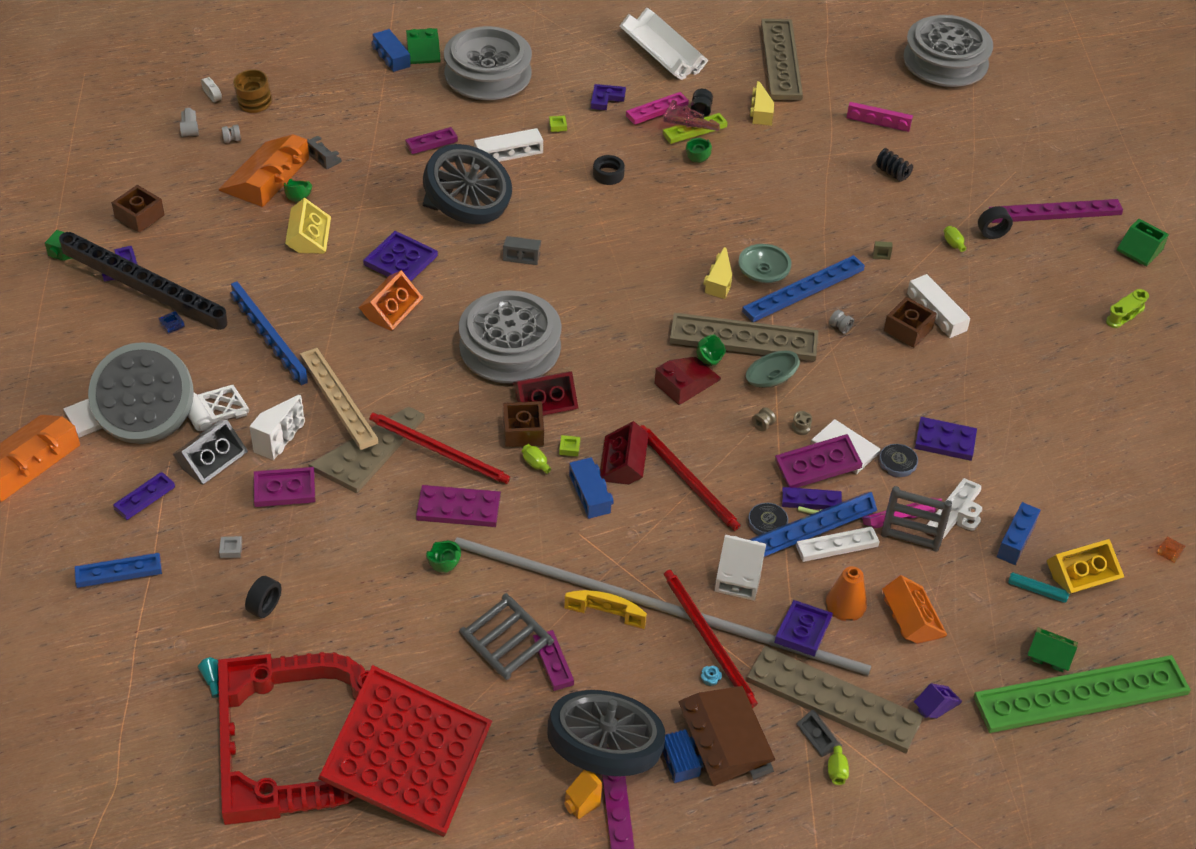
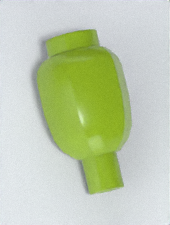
(954, 238)
(535, 458)
(838, 766)

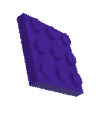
(400, 253)

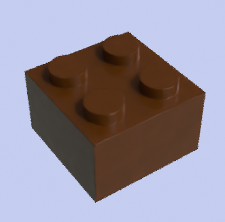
(138, 208)
(909, 322)
(523, 424)

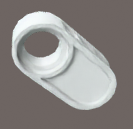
(211, 89)

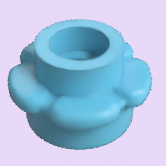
(708, 679)

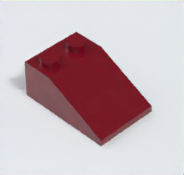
(684, 378)

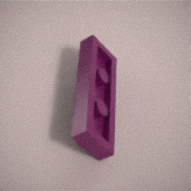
(431, 140)
(555, 664)

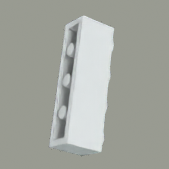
(512, 145)
(949, 315)

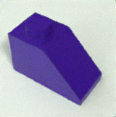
(936, 701)

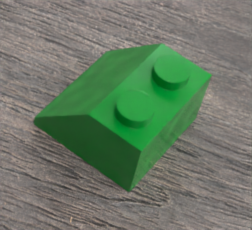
(423, 45)
(1052, 649)

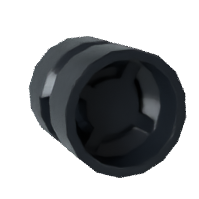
(702, 101)

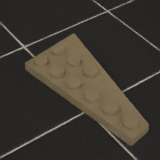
(355, 467)

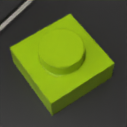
(557, 123)
(569, 445)

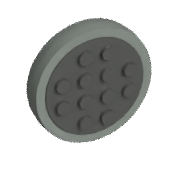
(141, 393)

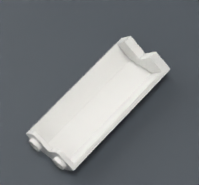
(664, 44)

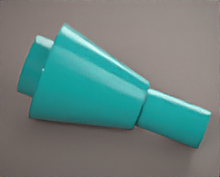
(209, 671)

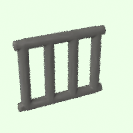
(937, 531)
(492, 659)

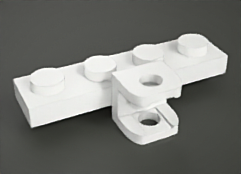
(962, 503)

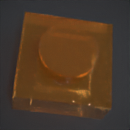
(1171, 549)

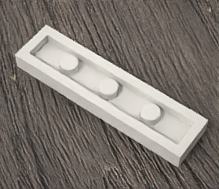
(837, 544)

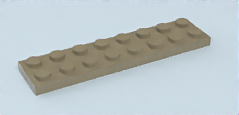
(781, 59)
(744, 335)
(835, 699)

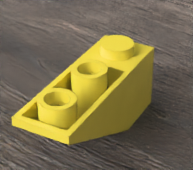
(761, 106)
(720, 276)

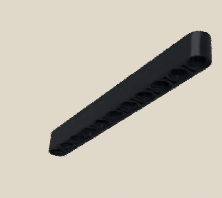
(143, 280)

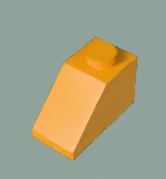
(583, 794)

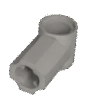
(189, 124)

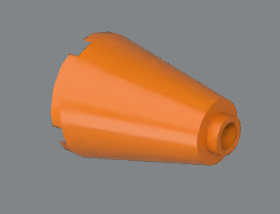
(848, 595)

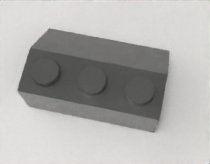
(210, 452)

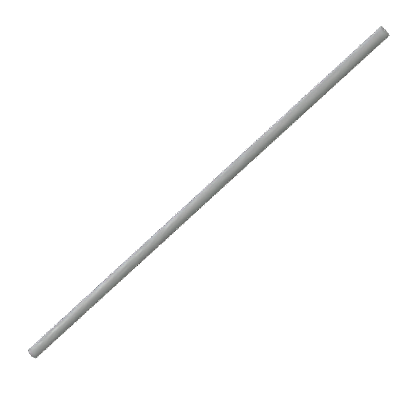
(652, 603)

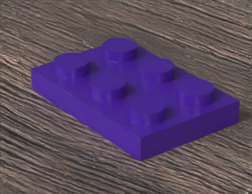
(946, 438)
(803, 628)

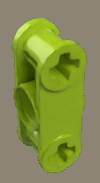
(1127, 308)

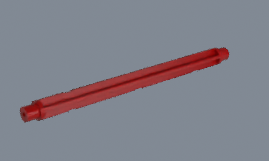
(440, 448)
(694, 483)
(708, 635)

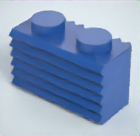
(681, 756)

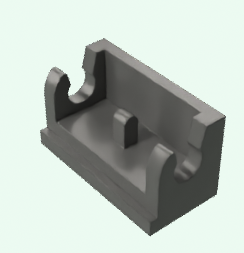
(322, 154)
(521, 250)

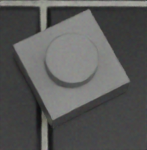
(230, 547)

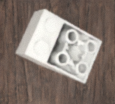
(277, 427)
(740, 567)

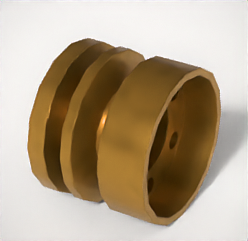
(252, 91)

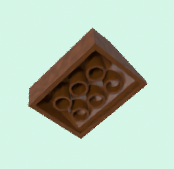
(726, 732)

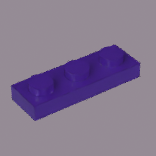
(144, 496)
(810, 498)

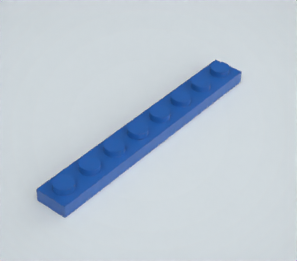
(803, 288)
(270, 335)
(817, 523)

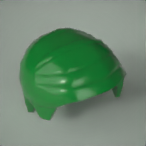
(698, 150)
(297, 190)
(710, 350)
(444, 556)

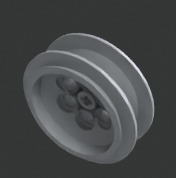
(948, 50)
(487, 63)
(510, 336)

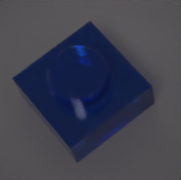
(171, 322)

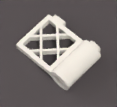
(202, 413)

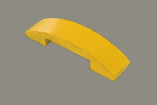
(608, 603)

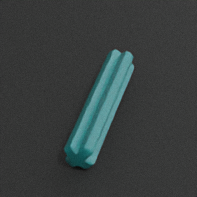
(1038, 587)

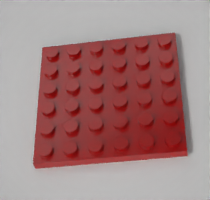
(406, 750)

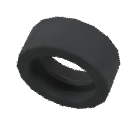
(608, 161)
(989, 216)
(263, 596)

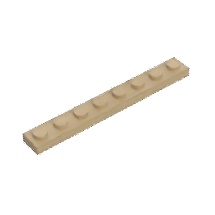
(339, 399)

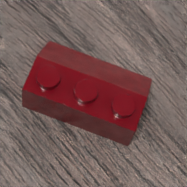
(554, 390)
(624, 454)

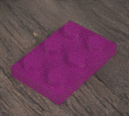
(284, 486)

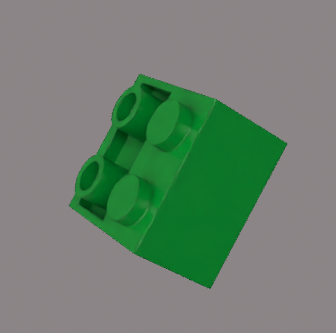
(1143, 242)

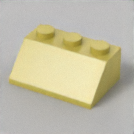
(308, 228)

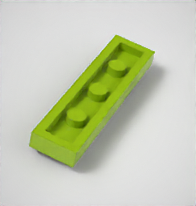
(682, 132)

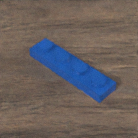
(118, 570)

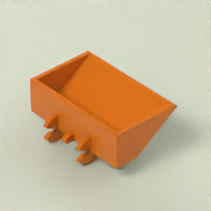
(268, 170)
(34, 451)

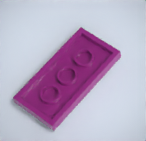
(818, 461)
(458, 506)

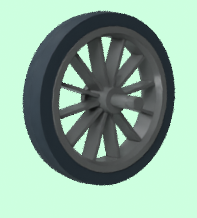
(467, 184)
(589, 719)

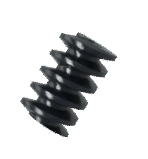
(894, 165)

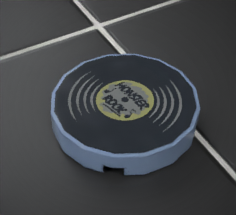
(898, 460)
(766, 517)

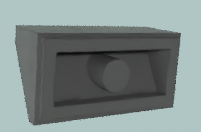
(818, 733)

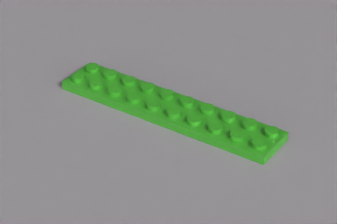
(1081, 693)

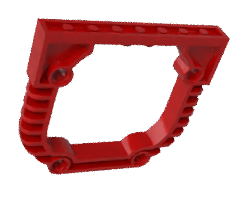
(238, 680)

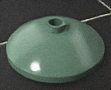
(764, 263)
(773, 369)

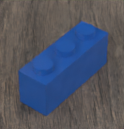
(391, 50)
(590, 487)
(1018, 533)

